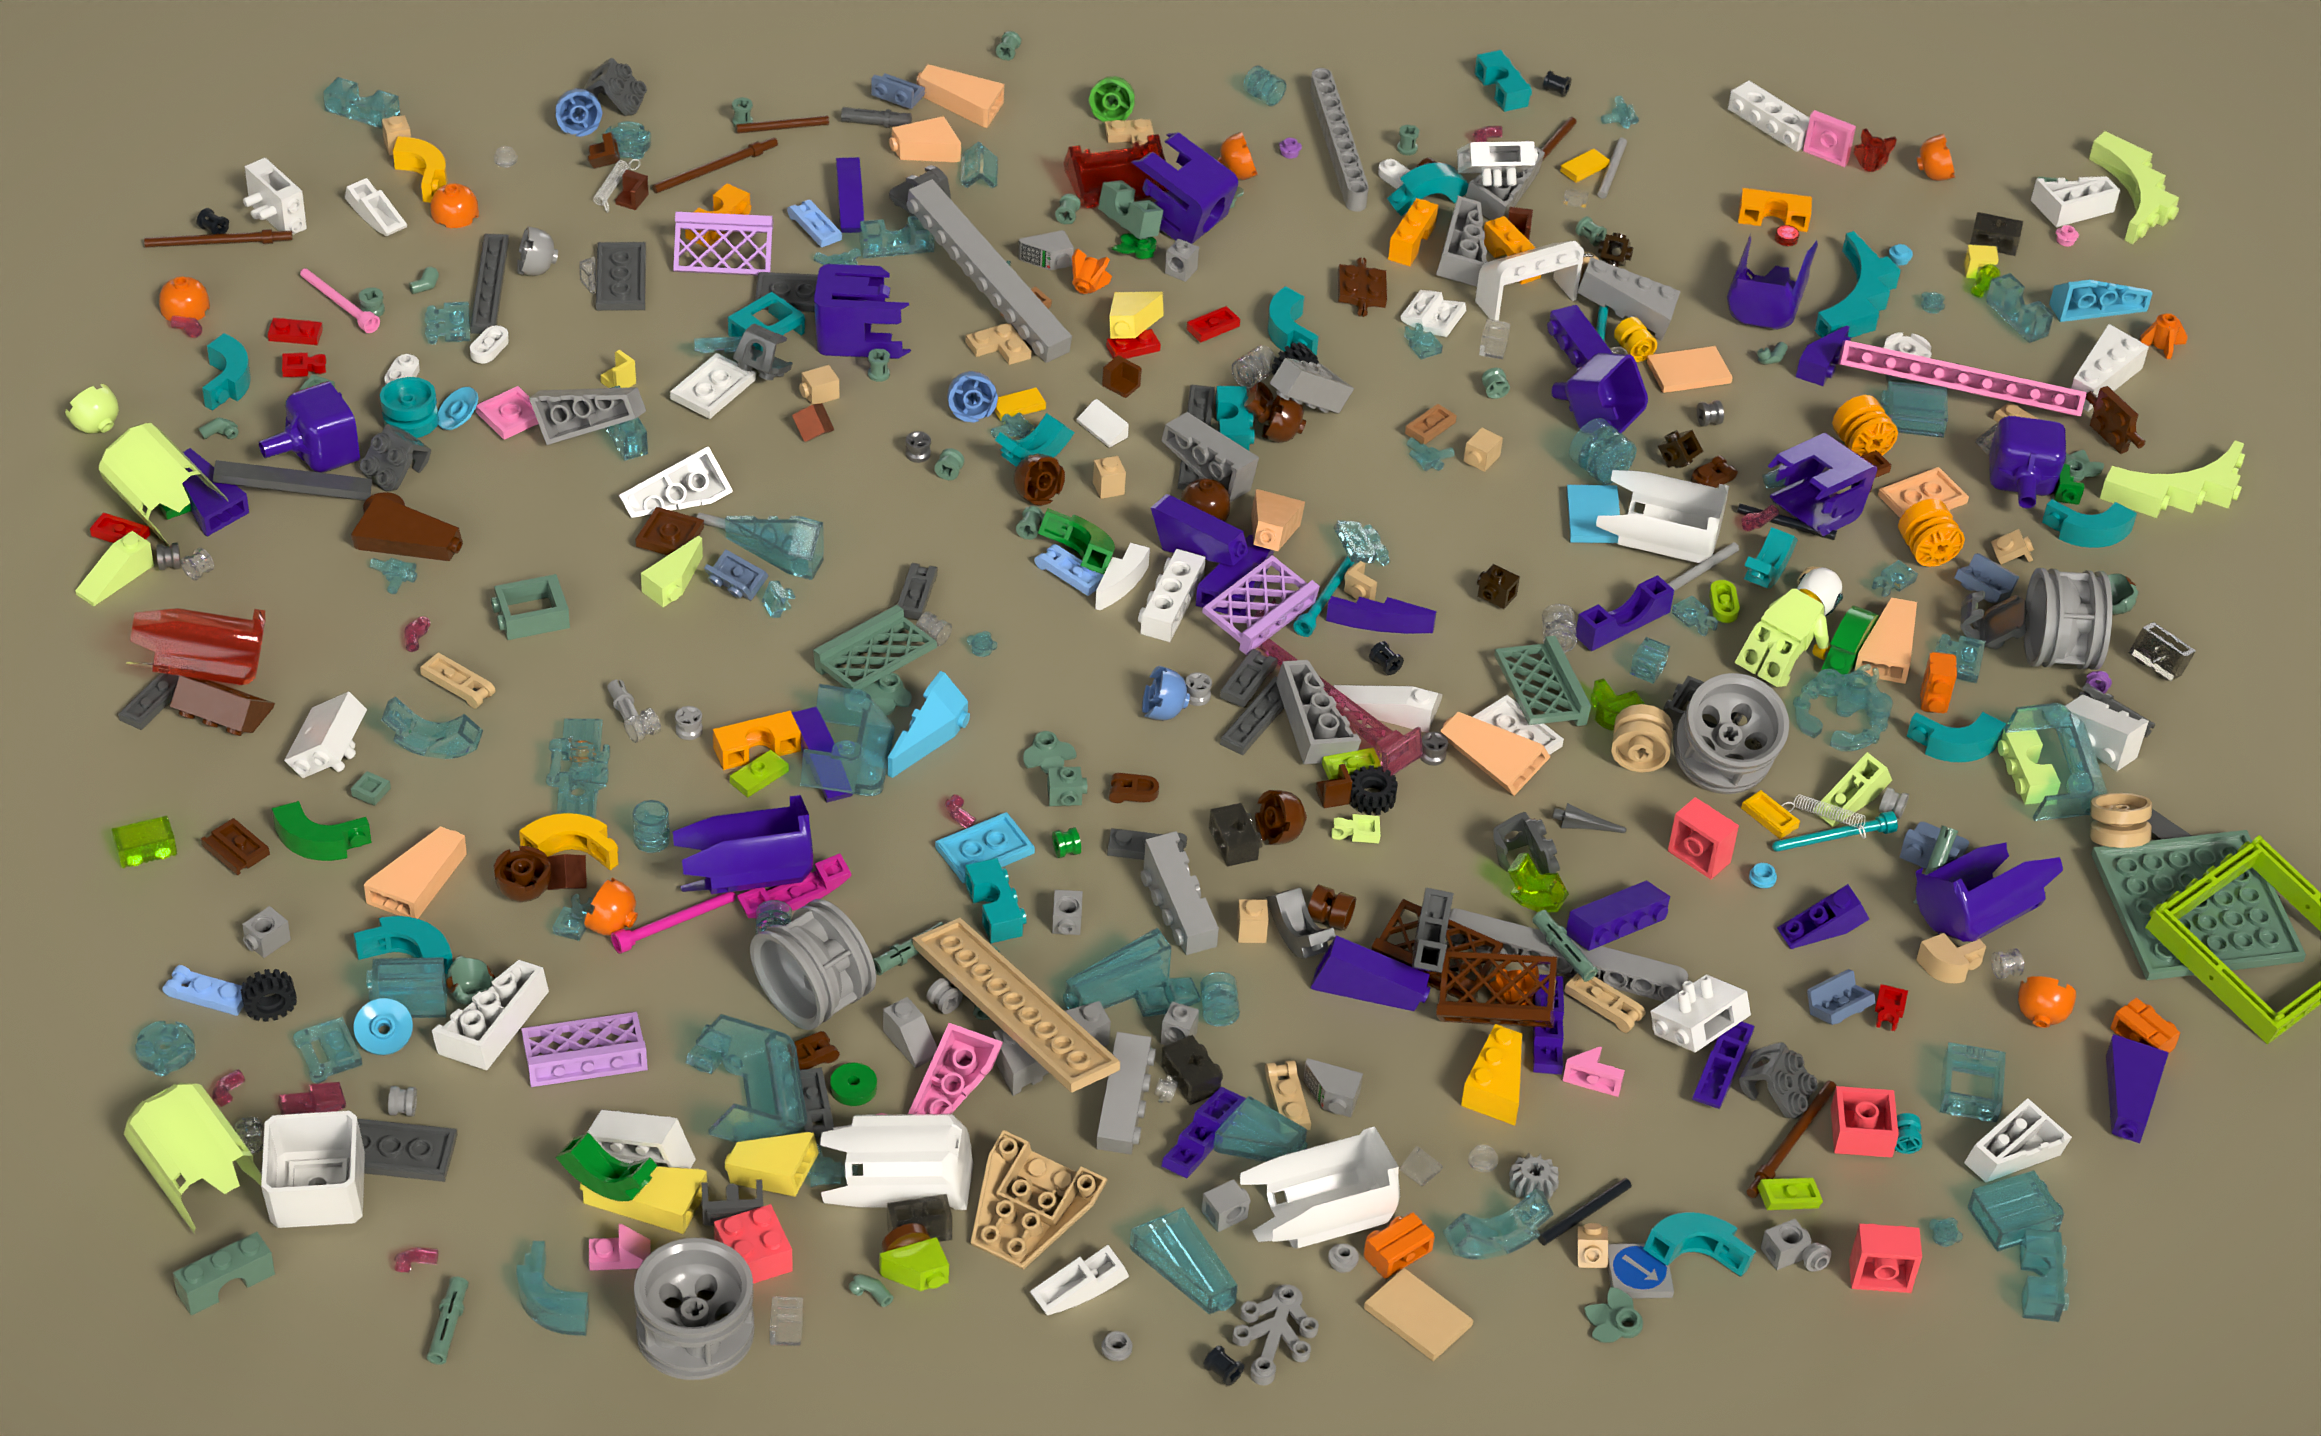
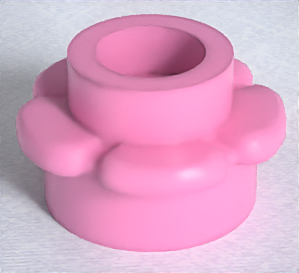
(2066, 235)

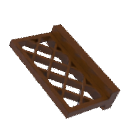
(1399, 953)
(1497, 1013)

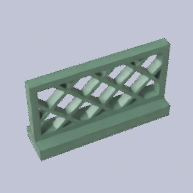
(866, 638)
(1561, 679)

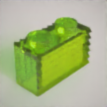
(144, 841)

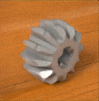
(1532, 1174)

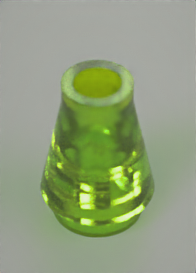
(1983, 279)

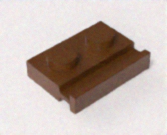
(235, 846)

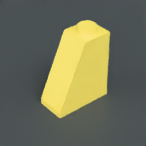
(1134, 313)
(777, 1160)

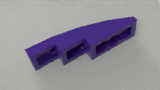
(849, 194)
(1390, 617)
(817, 737)
(1549, 1041)
(1723, 1065)
(1199, 1137)

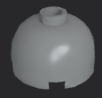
(536, 252)

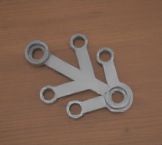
(1276, 1328)

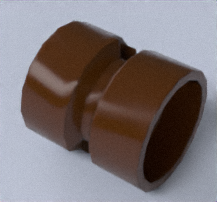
(1331, 907)

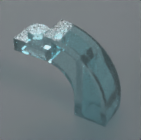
(430, 738)
(1501, 1234)
(547, 1306)

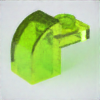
(1610, 704)
(1535, 889)

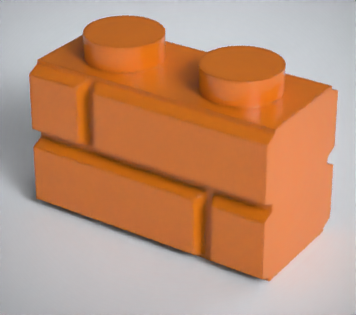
(1938, 682)
(2144, 1025)
(1398, 1244)

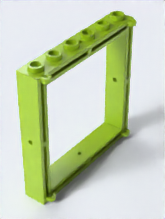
(2207, 966)

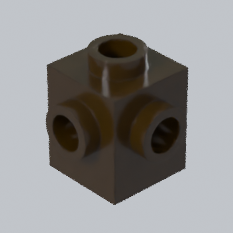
(1614, 241)
(1680, 448)
(1498, 586)

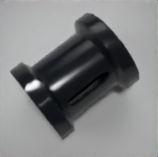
(1557, 83)
(213, 221)
(1386, 658)
(1223, 1365)

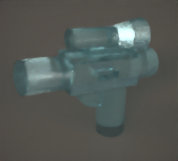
(1621, 114)
(844, 258)
(1014, 426)
(1430, 456)
(395, 572)
(827, 1171)

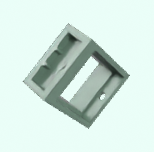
(536, 621)

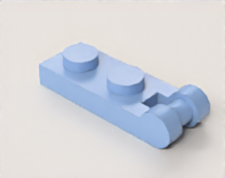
(815, 223)
(1068, 569)
(204, 991)

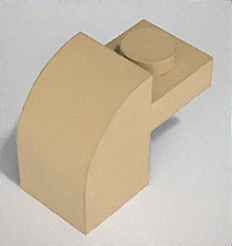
(1946, 961)

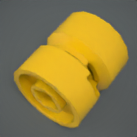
(1635, 338)

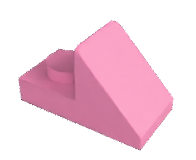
(1587, 1072)
(619, 1253)

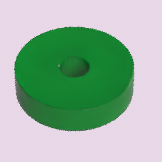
(853, 1094)

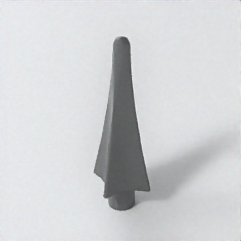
(1578, 819)

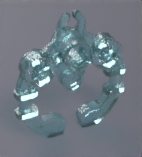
(1853, 693)

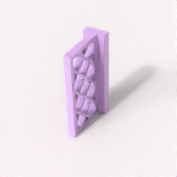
(722, 222)
(1275, 615)
(586, 1060)

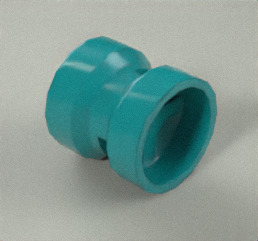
(1909, 1134)

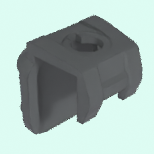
(618, 85)
(899, 194)
(765, 360)
(391, 457)
(1997, 623)
(1531, 834)
(1785, 1077)

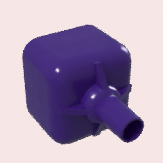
(1606, 389)
(317, 429)
(2027, 457)

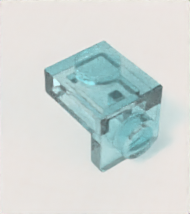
(703, 1058)

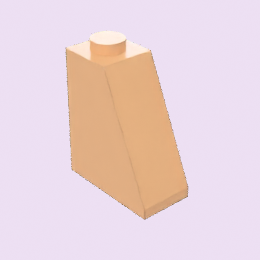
(926, 141)

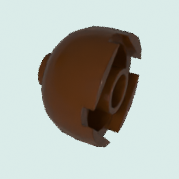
(1284, 420)
(1039, 478)
(1209, 497)
(1280, 817)
(522, 873)

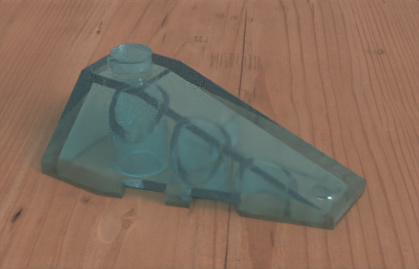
(788, 544)

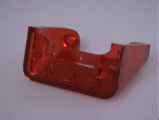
(1090, 171)

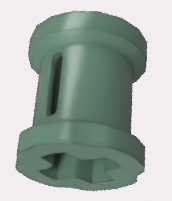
(1010, 42)
(743, 111)
(1408, 138)
(1068, 206)
(1591, 230)
(878, 365)
(1028, 526)

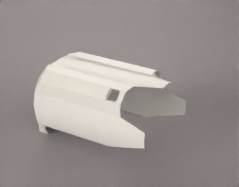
(1678, 516)
(902, 1159)
(1328, 1190)

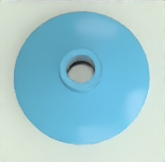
(457, 408)
(381, 1013)

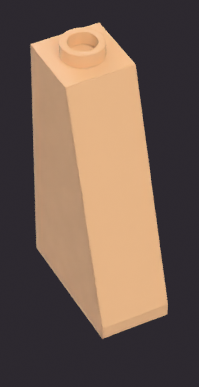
(962, 93)
(1274, 519)
(1890, 642)
(1497, 752)
(417, 875)

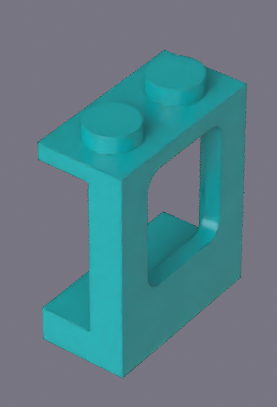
(789, 317)

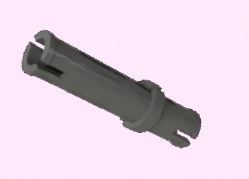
(866, 116)
(2114, 705)

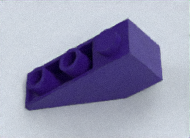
(1820, 357)
(1826, 919)

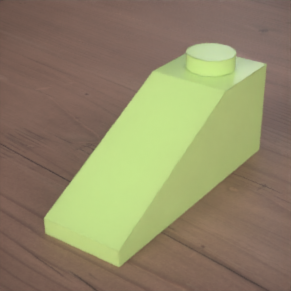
(117, 567)
(672, 574)
(1856, 788)

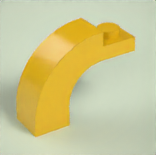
(423, 158)
(571, 832)

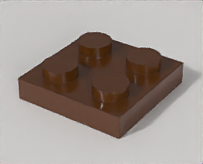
(668, 531)

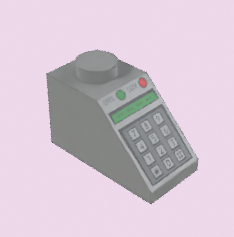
(1047, 250)
(1333, 1086)

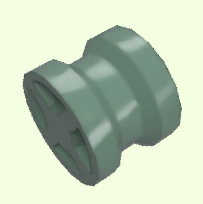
(372, 300)
(1495, 383)
(949, 464)

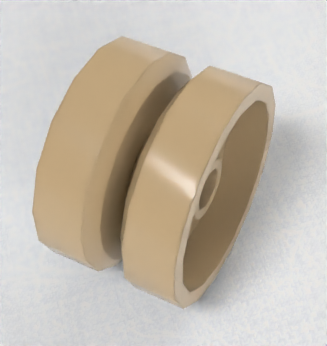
(1642, 738)
(2121, 820)

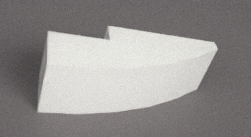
(374, 207)
(1122, 575)
(1080, 1281)

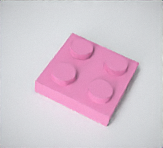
(1829, 138)
(508, 412)

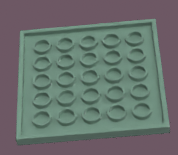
(2238, 923)

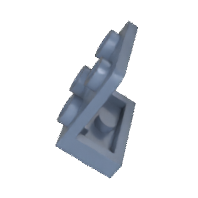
(1920, 844)

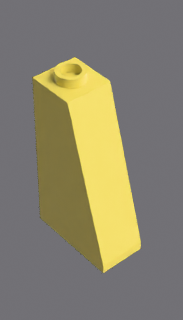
(664, 1202)

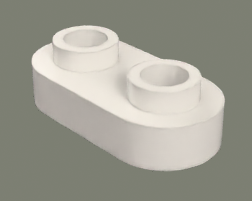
(1391, 172)
(489, 344)
(403, 366)

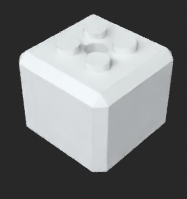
(309, 1152)

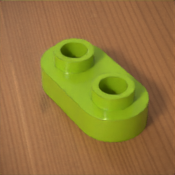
(1724, 601)

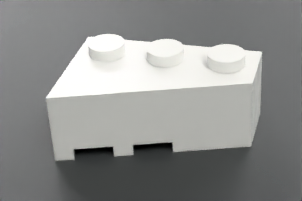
(2075, 201)
(2112, 734)
(641, 1136)
(2017, 1143)

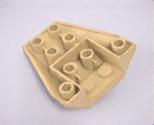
(1028, 1201)

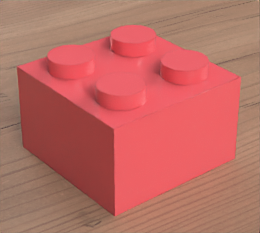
(1703, 838)
(1864, 1121)
(758, 1240)
(1885, 1258)

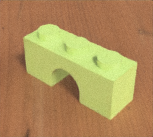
(2021, 753)

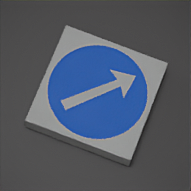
(1638, 1272)

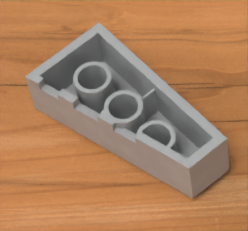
(1498, 200)
(1464, 243)
(1629, 295)
(1311, 385)
(1211, 454)
(1313, 714)
(1178, 894)
(1125, 1094)

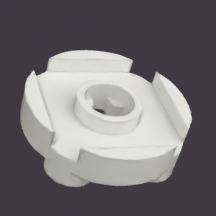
(1915, 344)

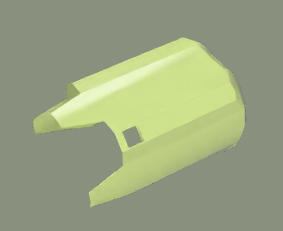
(148, 471)
(187, 1136)

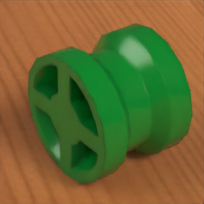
(1066, 842)

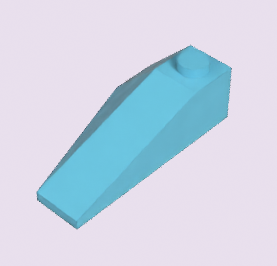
(2097, 299)
(932, 726)

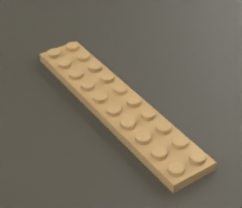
(1016, 1005)

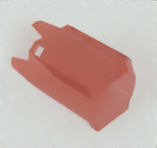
(200, 644)

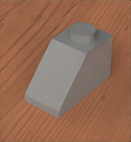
(909, 1032)

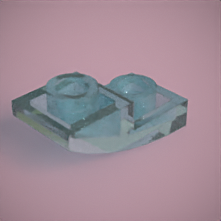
(1157, 1000)

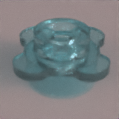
(1932, 302)
(982, 644)
(1945, 1231)

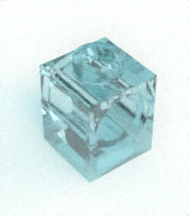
(1649, 660)

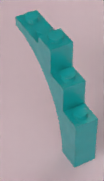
(1862, 306)

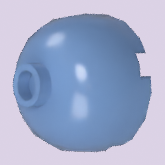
(578, 112)
(972, 396)
(1166, 695)

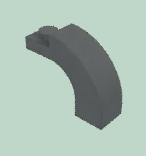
(1296, 925)
(1431, 931)

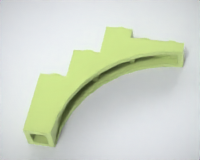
(2133, 169)
(2183, 490)

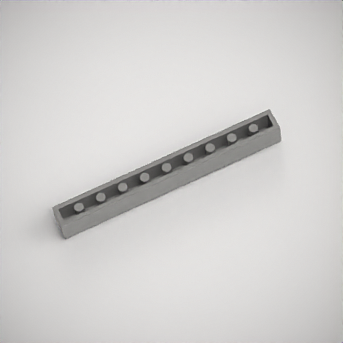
(989, 271)

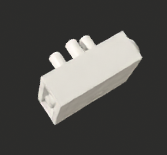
(1496, 159)
(274, 197)
(326, 736)
(1700, 1012)

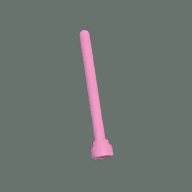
(366, 320)

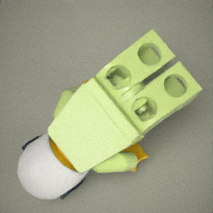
(1791, 626)

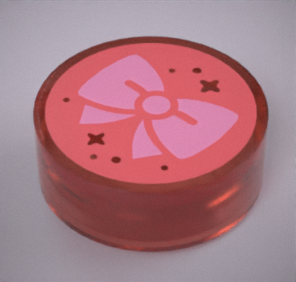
(1787, 235)

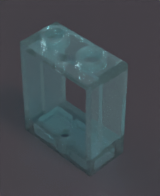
(1988, 1064)

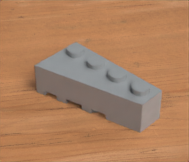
(581, 411)
(1021, 1068)

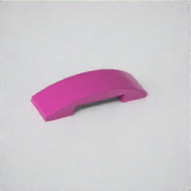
(828, 876)

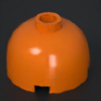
(1237, 157)
(1936, 159)
(454, 206)
(183, 298)
(612, 909)
(2045, 1000)

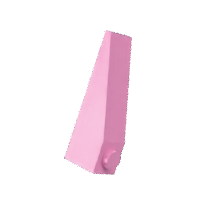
(955, 1070)

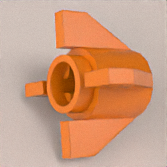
(1089, 272)
(2165, 334)
(1524, 985)

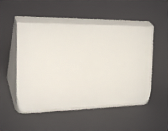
(1103, 423)

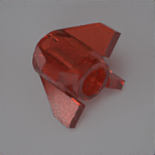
(1873, 151)

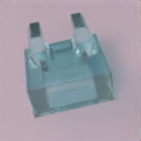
(777, 598)

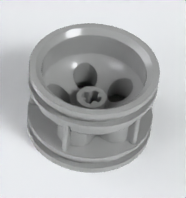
(2068, 618)
(1765, 722)
(813, 964)
(688, 1338)

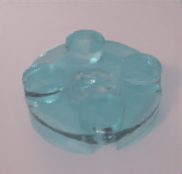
(639, 142)
(165, 1060)

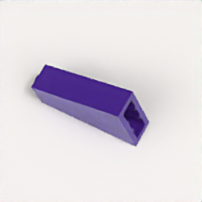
(207, 505)
(1197, 532)
(1225, 576)
(1369, 976)
(2132, 1085)

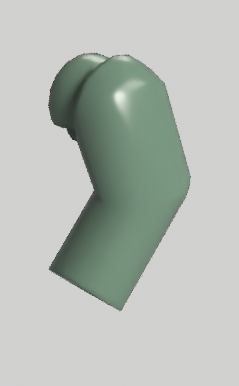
(427, 282)
(1775, 356)
(221, 426)
(872, 1285)

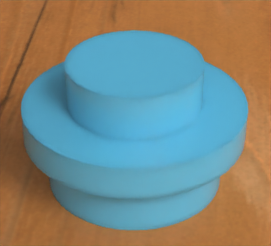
(1900, 254)
(1763, 875)

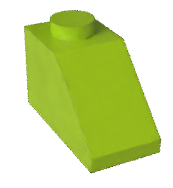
(916, 1265)

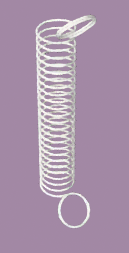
(615, 184)
(1860, 826)

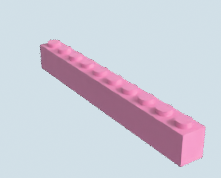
(1962, 378)

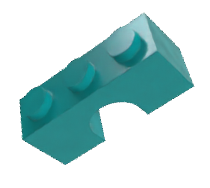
(1511, 89)
(1233, 416)
(990, 883)

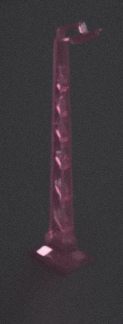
(1394, 749)

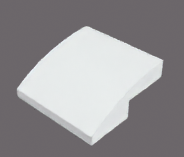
(1433, 313)

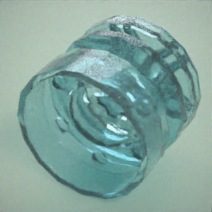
(1602, 449)

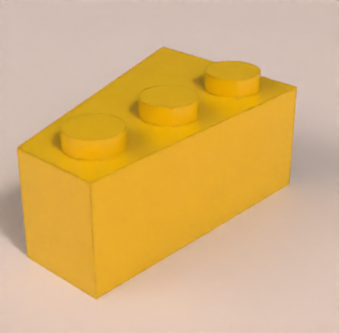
(1495, 1077)

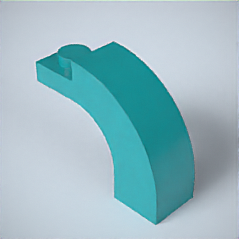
(1425, 181)
(1282, 329)
(232, 359)
(1046, 439)
(2090, 530)
(1771, 560)
(1957, 744)
(403, 936)
(1700, 1234)

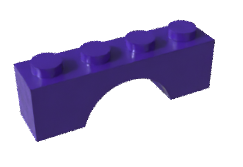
(1648, 602)

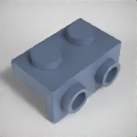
(896, 90)
(737, 575)
(1988, 577)
(1838, 998)

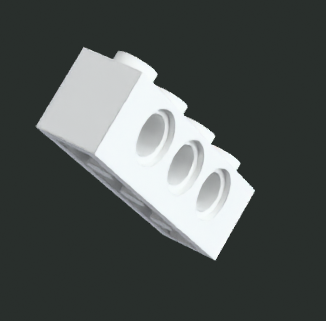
(1770, 114)
(1172, 595)

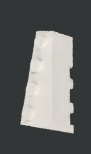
(2110, 363)
(493, 1017)

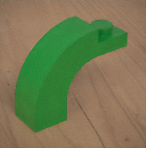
(1081, 535)
(1849, 639)
(318, 840)
(603, 1172)

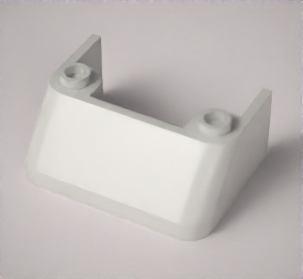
(1560, 257)

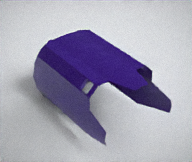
(1767, 299)
(748, 849)
(1970, 903)

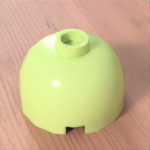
(94, 410)

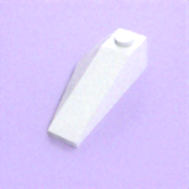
(683, 485)
(1396, 704)

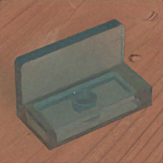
(977, 164)

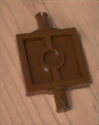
(1362, 286)
(2114, 420)

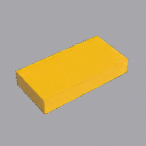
(1584, 165)
(1020, 402)
(1770, 814)

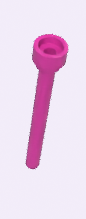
(625, 939)

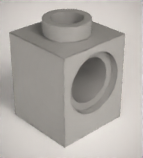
(1181, 260)
(1067, 912)
(266, 932)
(1179, 1023)
(1225, 1205)
(1785, 1243)

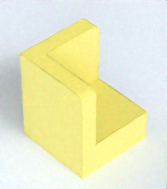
(1977, 257)
(622, 374)

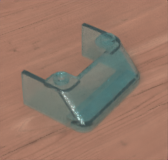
(851, 766)
(2085, 776)
(770, 1078)

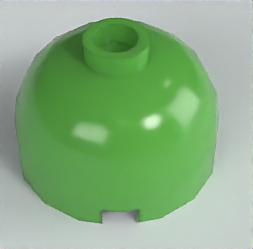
(1112, 99)

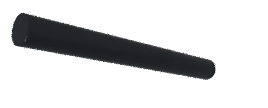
(1786, 521)
(1584, 1211)

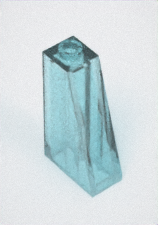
(1117, 976)
(1185, 1259)

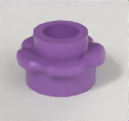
(1290, 148)
(2102, 685)

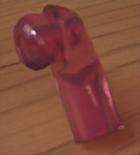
(1487, 132)
(190, 325)
(1759, 519)
(415, 631)
(957, 813)
(225, 1084)
(415, 1255)

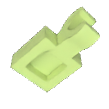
(1361, 827)

